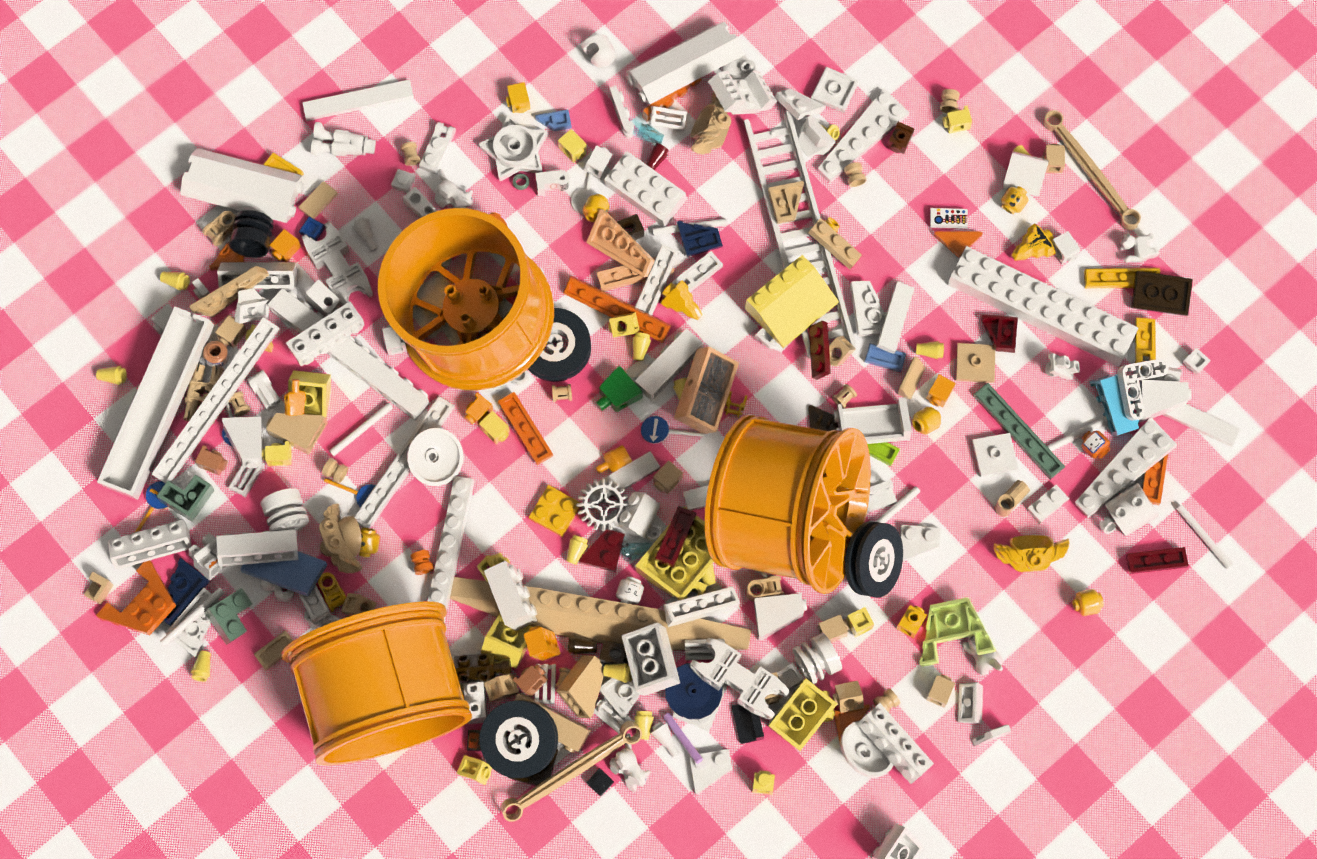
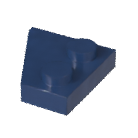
(698, 239)

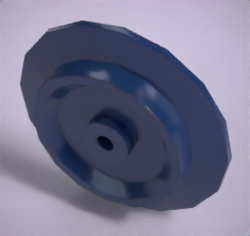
(690, 704)

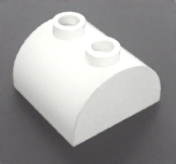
(1131, 509)
(898, 845)

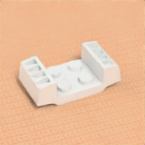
(742, 96)

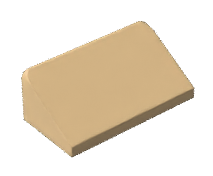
(911, 378)

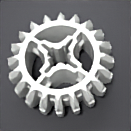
(603, 495)

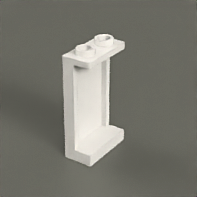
(878, 422)

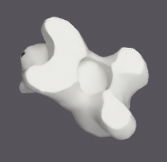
(450, 194)
(983, 662)
(626, 763)

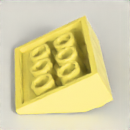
(791, 301)
(688, 569)

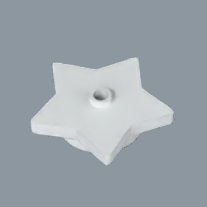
(526, 145)

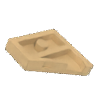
(785, 201)

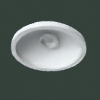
(446, 461)
(872, 761)

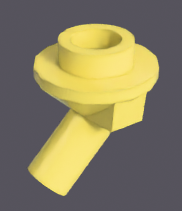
(833, 131)

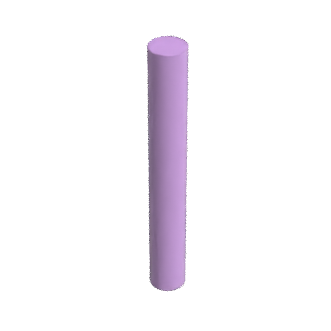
(683, 738)

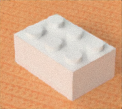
(511, 595)
(650, 659)

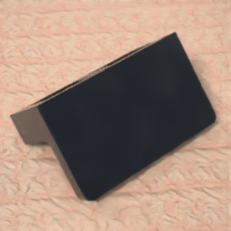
(747, 725)

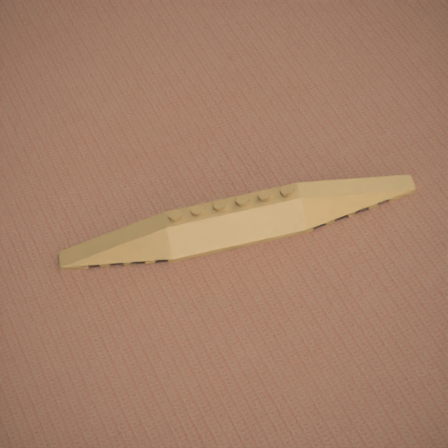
(598, 618)

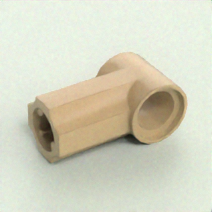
(1012, 497)

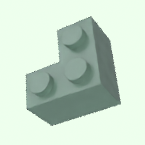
(187, 501)
(225, 618)

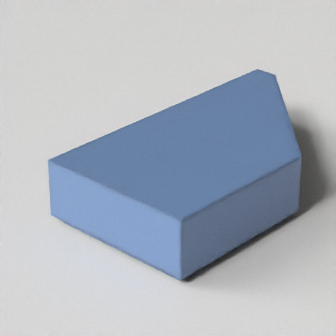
(555, 120)

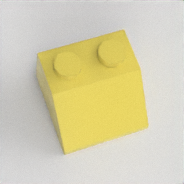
(317, 390)
(505, 642)

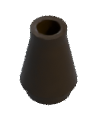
(581, 645)

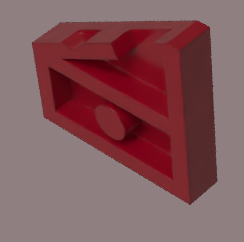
(1001, 331)
(604, 551)

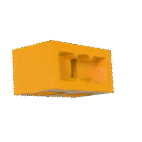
(541, 643)

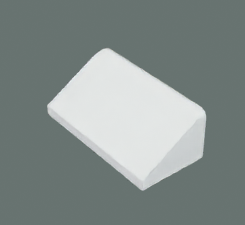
(970, 703)

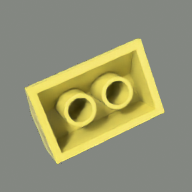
(802, 714)

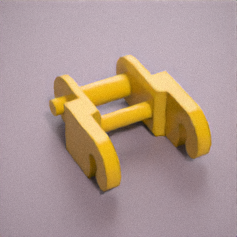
(729, 403)

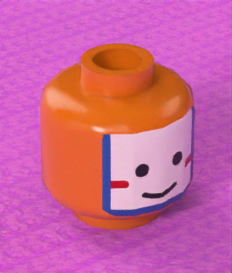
(1095, 444)

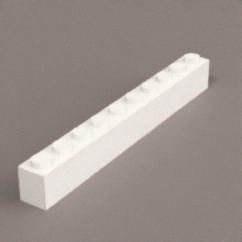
(354, 357)

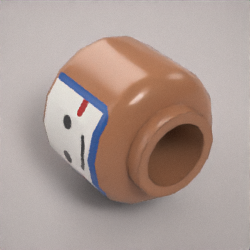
(219, 350)

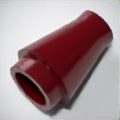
(657, 155)

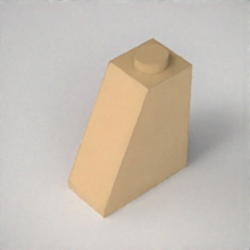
(300, 430)
(582, 686)

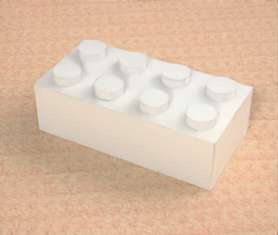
(645, 189)

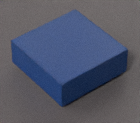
(312, 228)

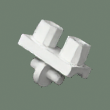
(1061, 366)

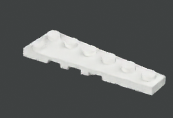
(868, 130)
(1135, 458)

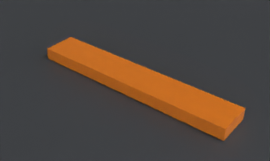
(613, 307)

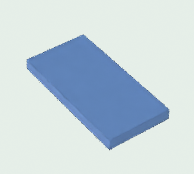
(293, 575)

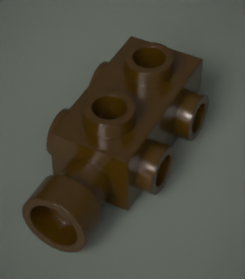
(475, 665)

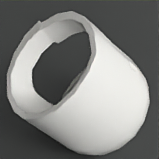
(604, 54)

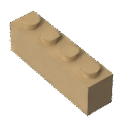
(570, 732)

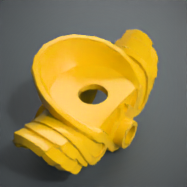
(1031, 552)

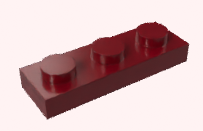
(819, 350)
(675, 536)
(1157, 560)

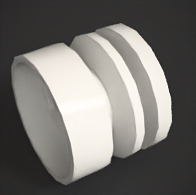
(284, 510)
(815, 659)

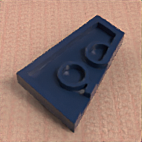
(183, 588)

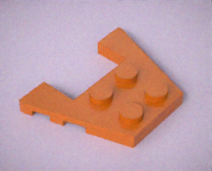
(147, 608)

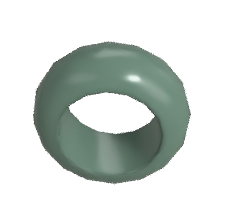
(519, 176)

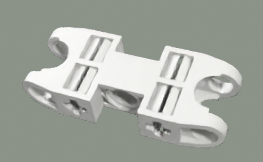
(330, 253)
(739, 678)

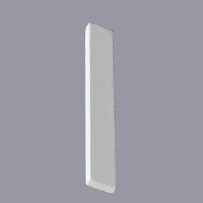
(399, 468)

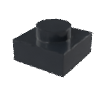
(600, 782)

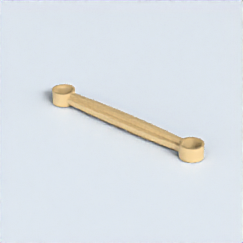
(1092, 170)
(571, 771)

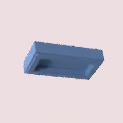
(885, 359)

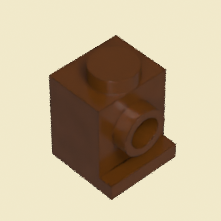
(905, 133)

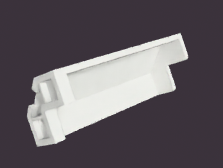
(685, 63)
(241, 185)

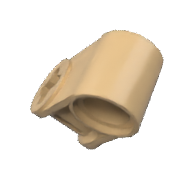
(219, 227)
(767, 586)

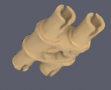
(198, 387)

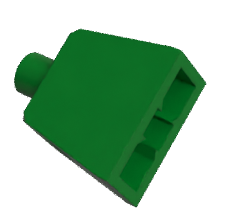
(618, 391)

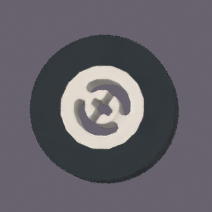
(566, 364)
(874, 559)
(505, 719)

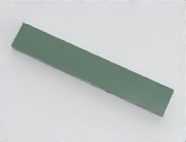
(1019, 431)

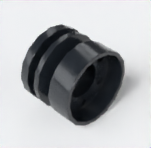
(251, 234)

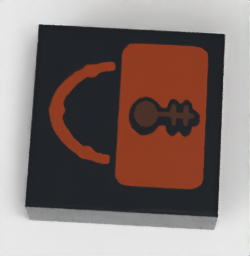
(473, 740)

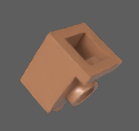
(211, 461)
(531, 679)

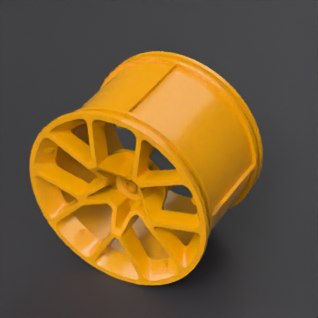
(468, 304)
(787, 500)
(377, 682)

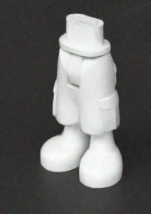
(344, 142)

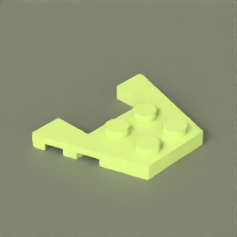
(950, 622)

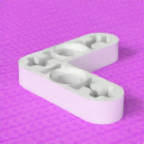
(1132, 381)

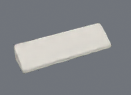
(701, 606)

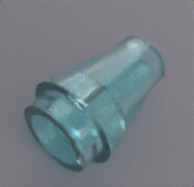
(650, 134)
(634, 550)

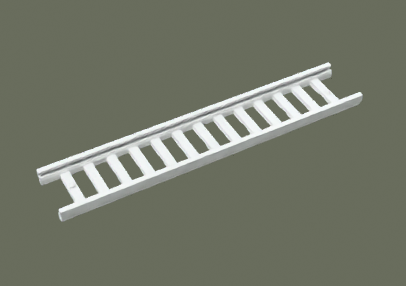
(813, 213)

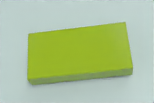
(883, 452)

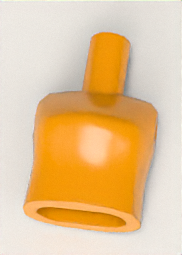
(294, 400)
(614, 460)

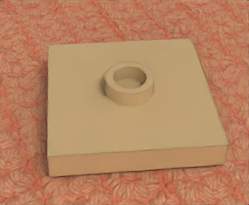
(975, 363)

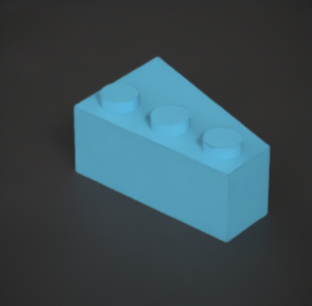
(1111, 399)

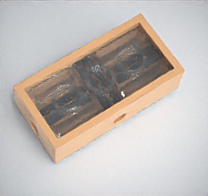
(706, 390)

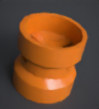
(421, 562)

